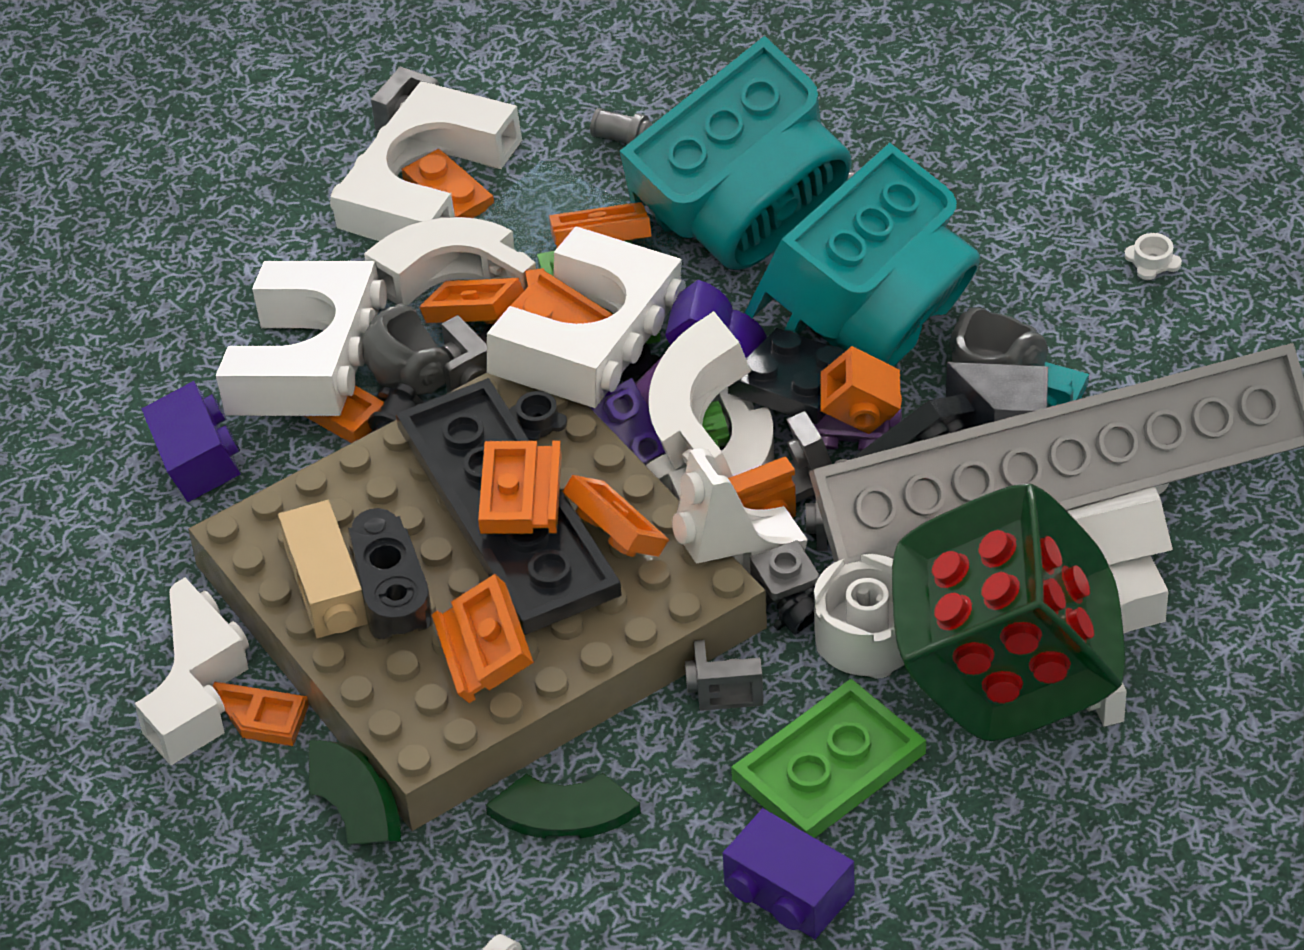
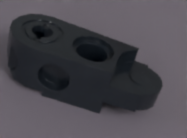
(389, 575)

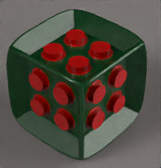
(1007, 613)

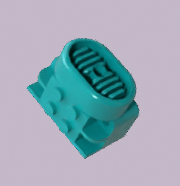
(739, 158)
(872, 260)

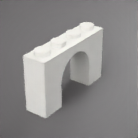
(462, 125)
(588, 358)
(315, 373)

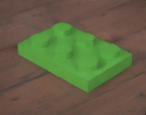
(829, 759)

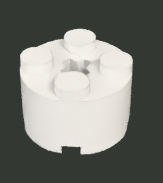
(857, 617)

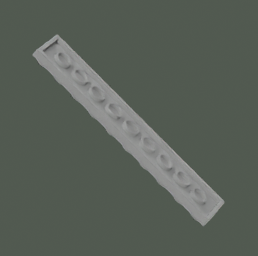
(1071, 450)

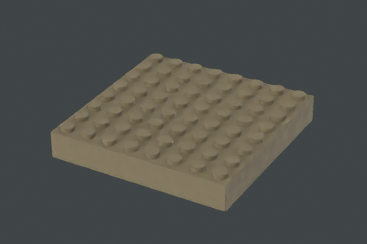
(398, 692)

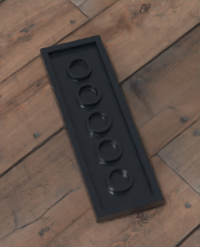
(544, 571)

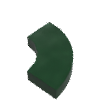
(356, 790)
(562, 810)

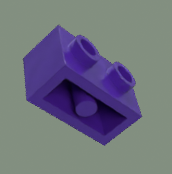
(191, 440)
(788, 874)

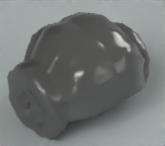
(996, 339)
(403, 351)

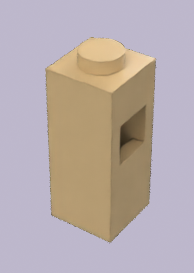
(323, 569)

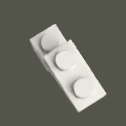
(717, 524)
(207, 649)

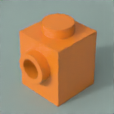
(860, 390)

